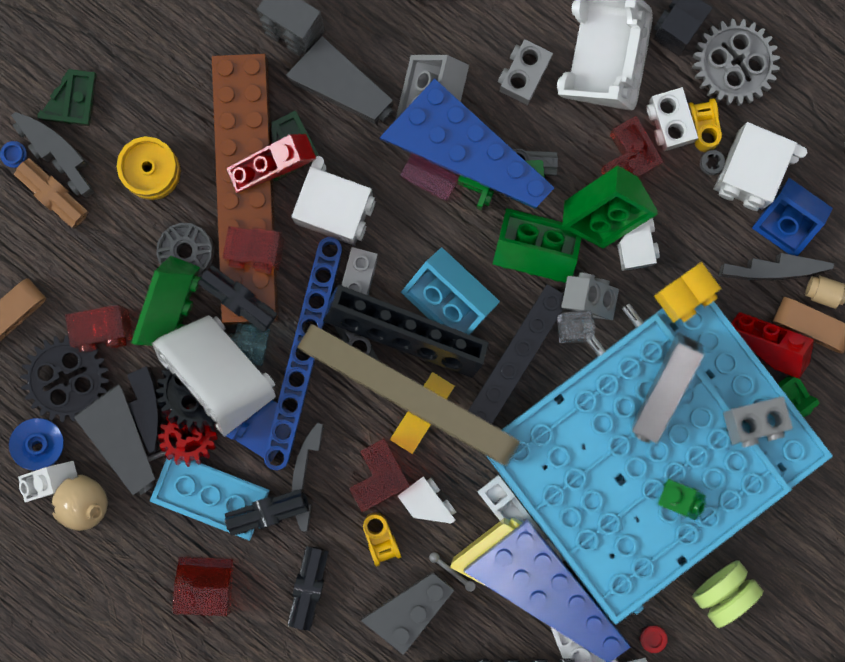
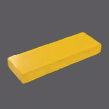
(412, 428)

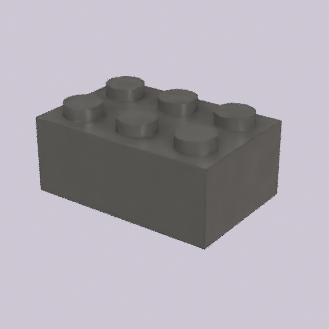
(291, 22)

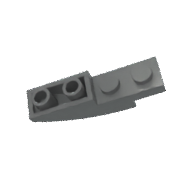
(47, 145)

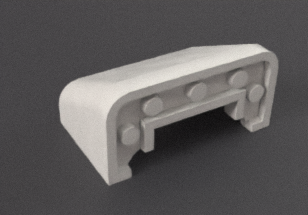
(608, 52)
(215, 372)

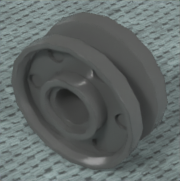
(187, 234)

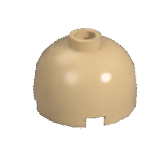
(79, 503)

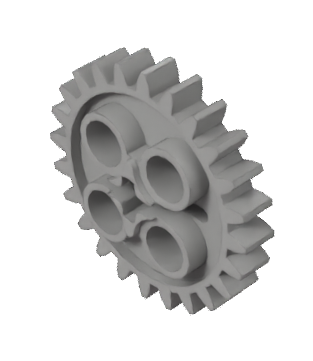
(755, 49)

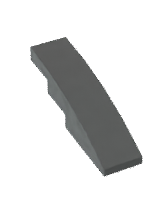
(784, 267)

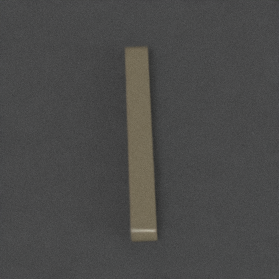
(409, 395)

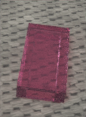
(429, 177)

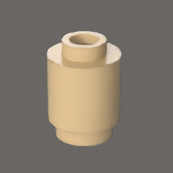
(826, 291)

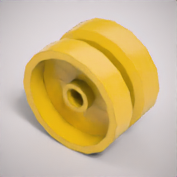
(148, 153)

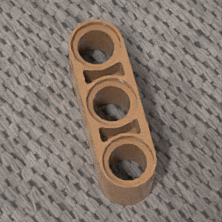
(18, 306)
(812, 324)

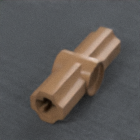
(51, 193)

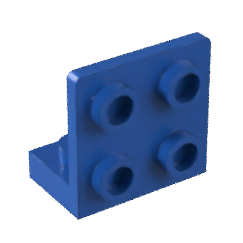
(256, 430)

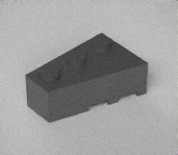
(409, 612)

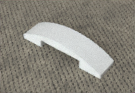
(505, 505)

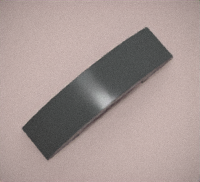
(312, 442)

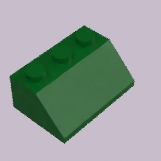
(608, 208)
(536, 246)
(167, 300)

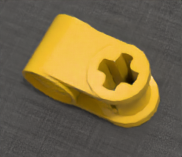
(706, 120)
(381, 540)

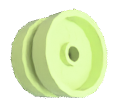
(727, 594)

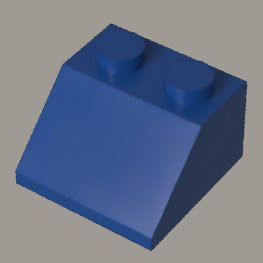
(792, 218)

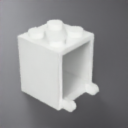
(756, 166)
(333, 205)

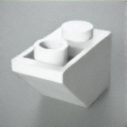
(637, 248)
(45, 480)
(425, 504)

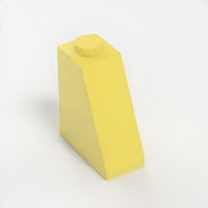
(483, 544)

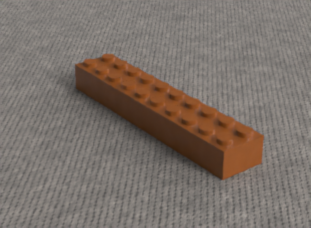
(241, 130)

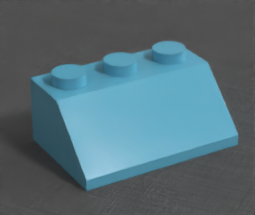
(449, 293)

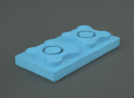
(204, 493)

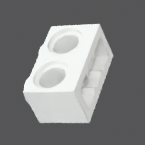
(679, 118)

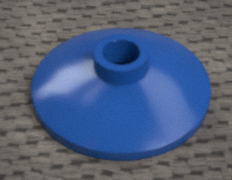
(33, 432)

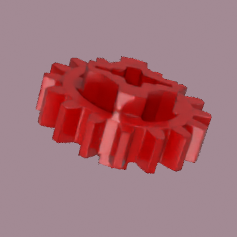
(187, 449)

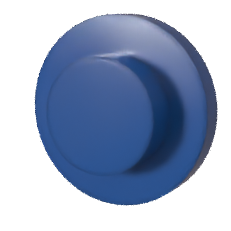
(13, 154)

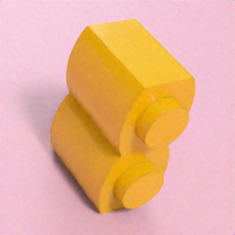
(688, 292)

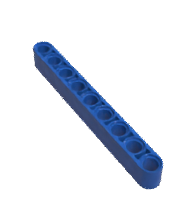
(295, 365)

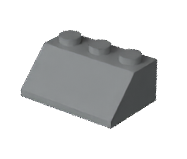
(424, 68)

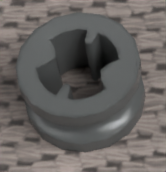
(720, 165)

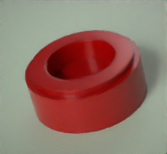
(653, 639)

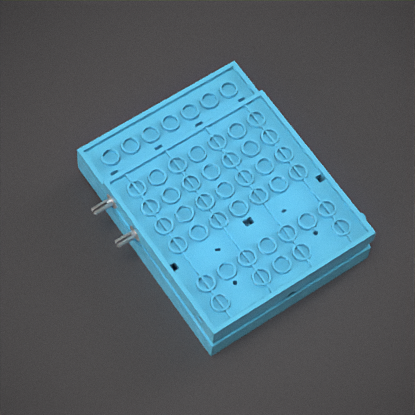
(600, 485)

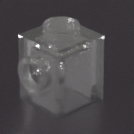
(575, 327)

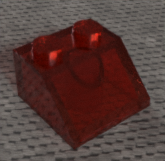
(203, 586)

